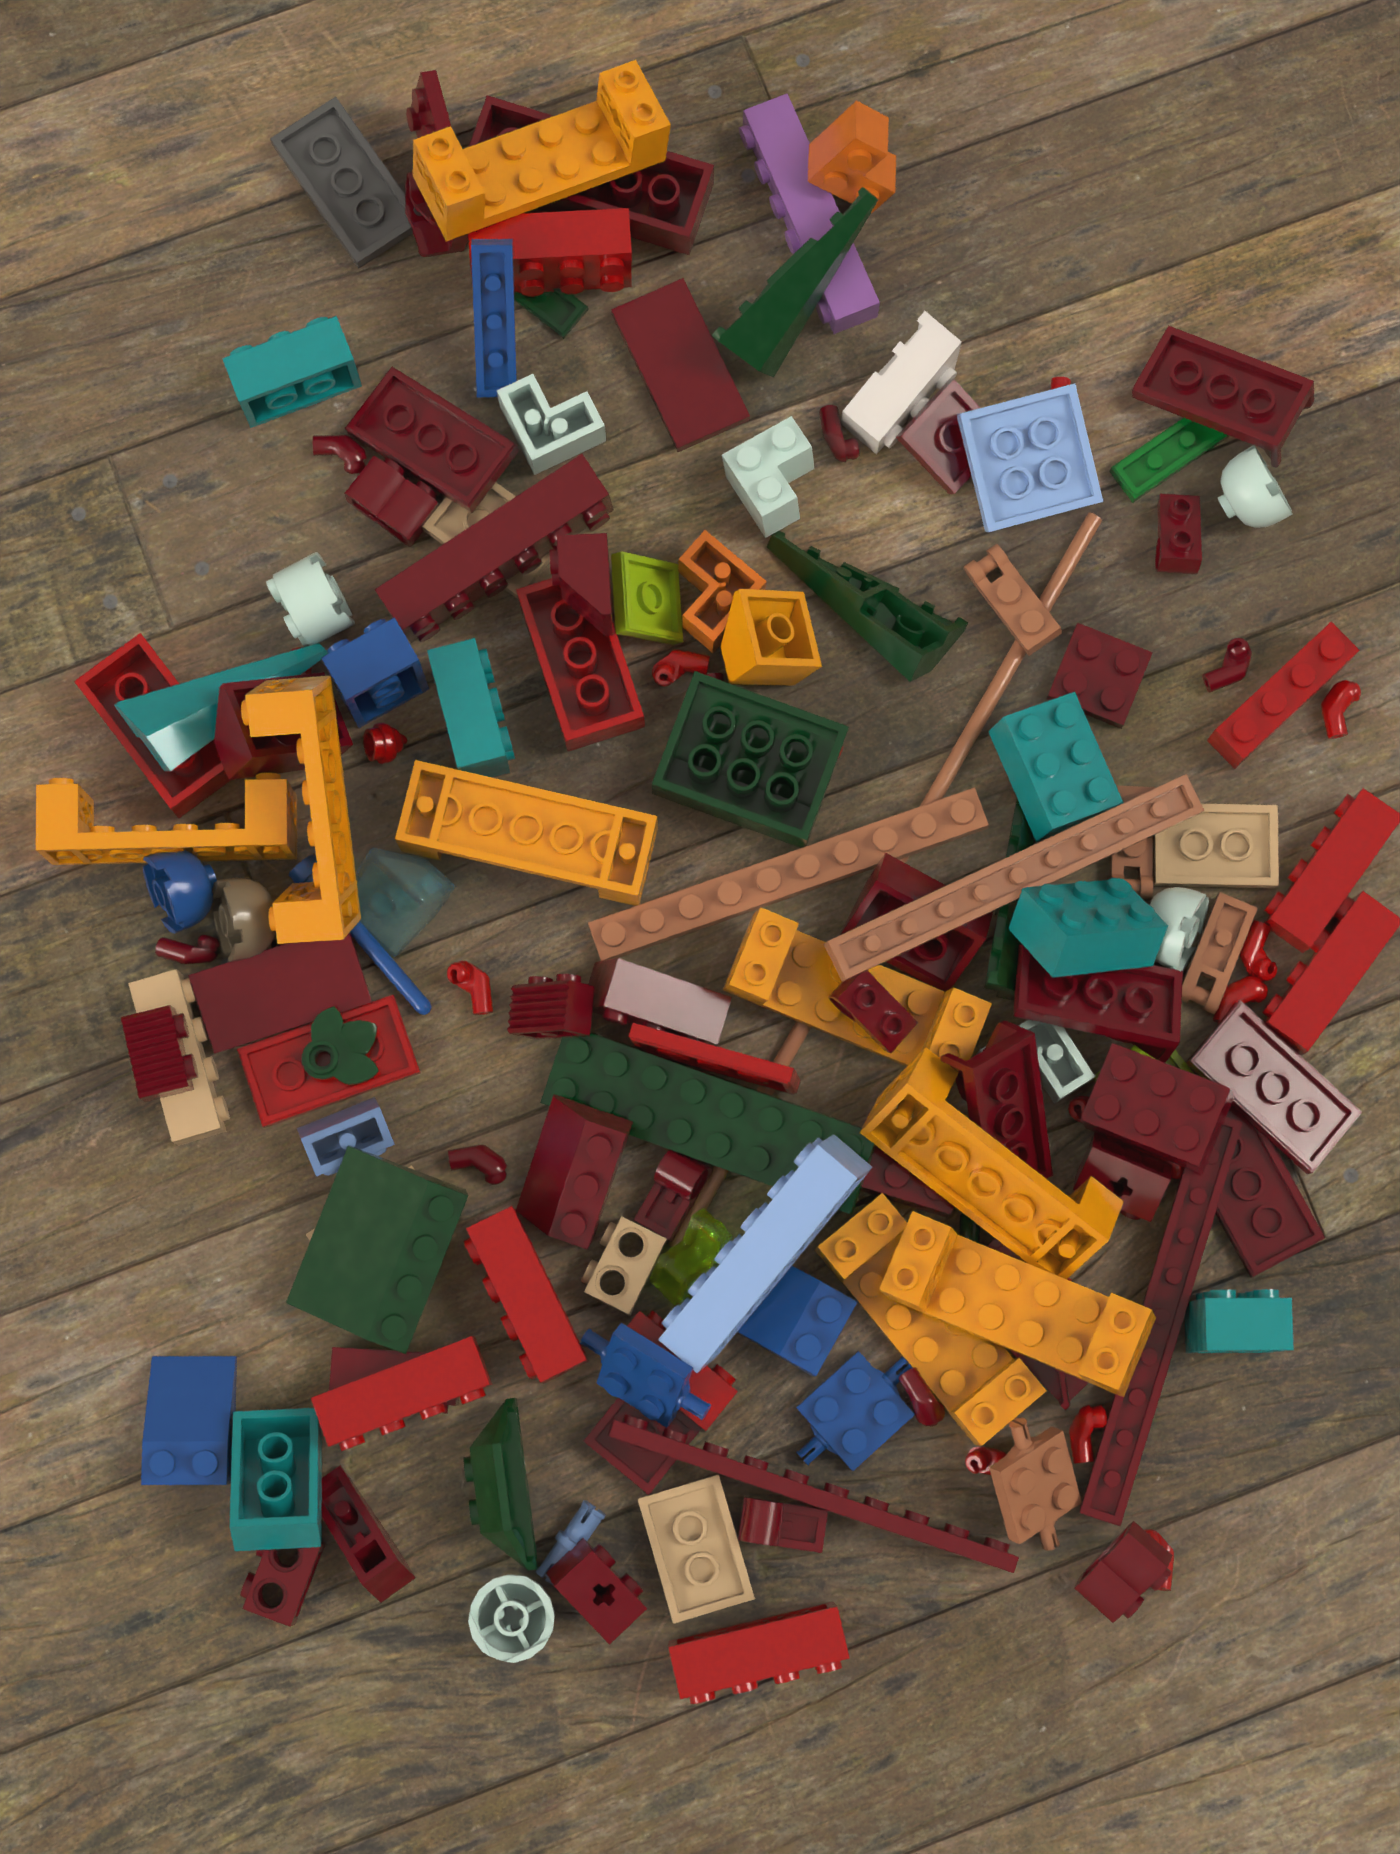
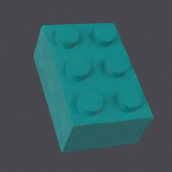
(292, 371)
(471, 708)
(1054, 765)
(1087, 927)
(1246, 1324)
(276, 1479)

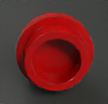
(383, 743)

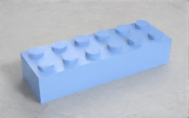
(767, 1250)

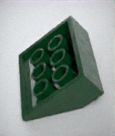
(749, 760)
(377, 1248)

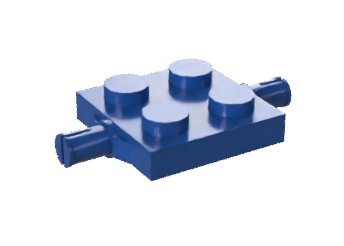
(644, 1375)
(854, 1411)

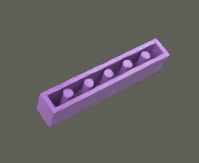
(782, 162)

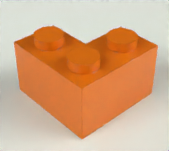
(854, 156)
(717, 575)

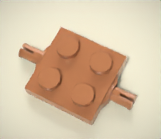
(1035, 1484)

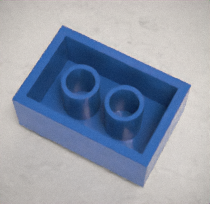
(375, 671)

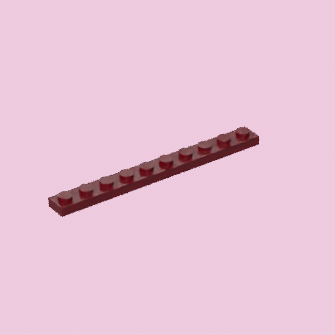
(1168, 1298)
(830, 1498)

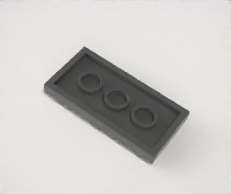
(345, 181)

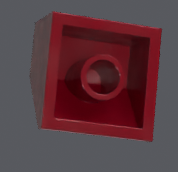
(584, 577)

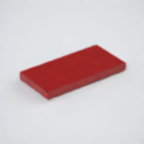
(715, 1059)
(287, 1091)

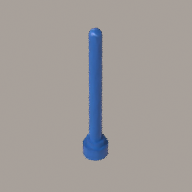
(303, 873)

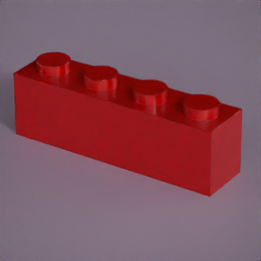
(1282, 695)
(1332, 870)
(1331, 972)
(400, 1392)

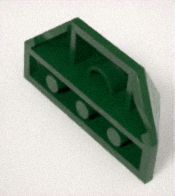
(502, 1486)

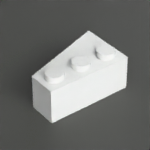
(902, 385)

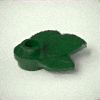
(346, 1045)

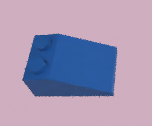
(799, 1320)
(189, 1420)

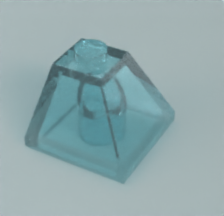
(399, 896)

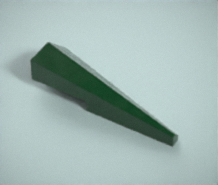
(781, 310)
(897, 628)
(1004, 949)

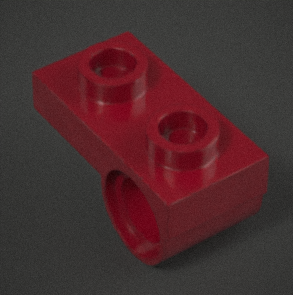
(1178, 534)
(874, 1010)
(673, 1194)
(782, 1525)

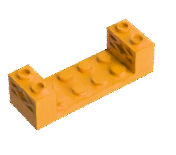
(545, 159)
(527, 830)
(69, 836)
(330, 903)
(796, 976)
(983, 1176)
(1017, 1305)
(965, 1372)

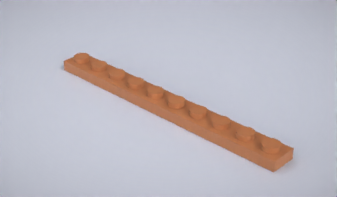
(787, 875)
(1003, 881)

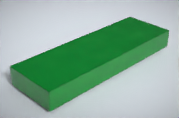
(1164, 457)

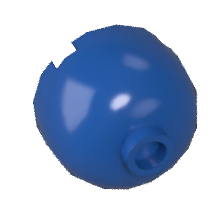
(180, 887)

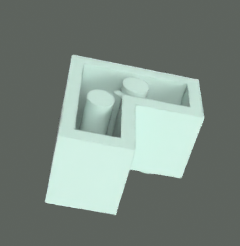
(548, 433)
(762, 470)
(1059, 1060)

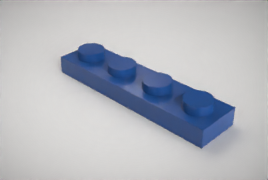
(493, 314)

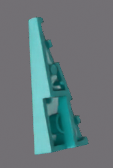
(183, 717)

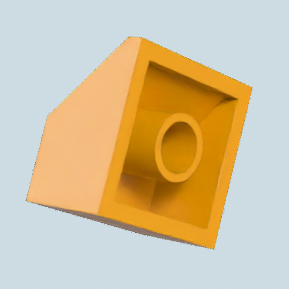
(769, 638)

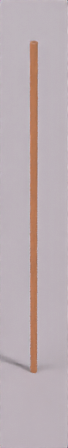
(936, 792)

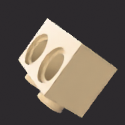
(633, 1269)

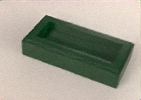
(554, 309)

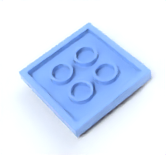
(1030, 458)

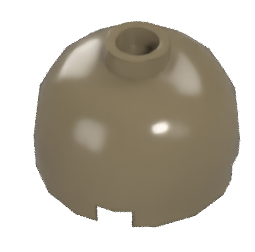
(242, 917)

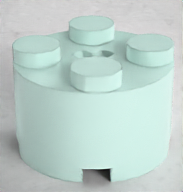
(312, 599)

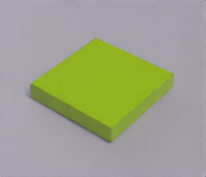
(646, 598)

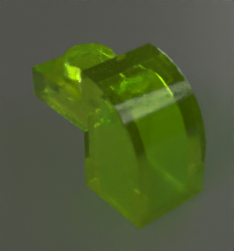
(690, 1258)

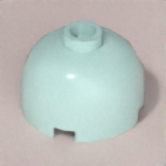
(1252, 491)
(1185, 915)
(511, 1618)

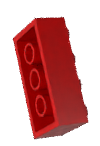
(566, 250)
(580, 669)
(138, 671)
(526, 1294)
(757, 1651)

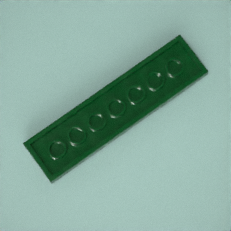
(695, 1110)

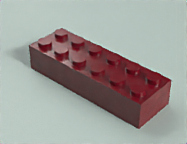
(662, 199)
(495, 550)

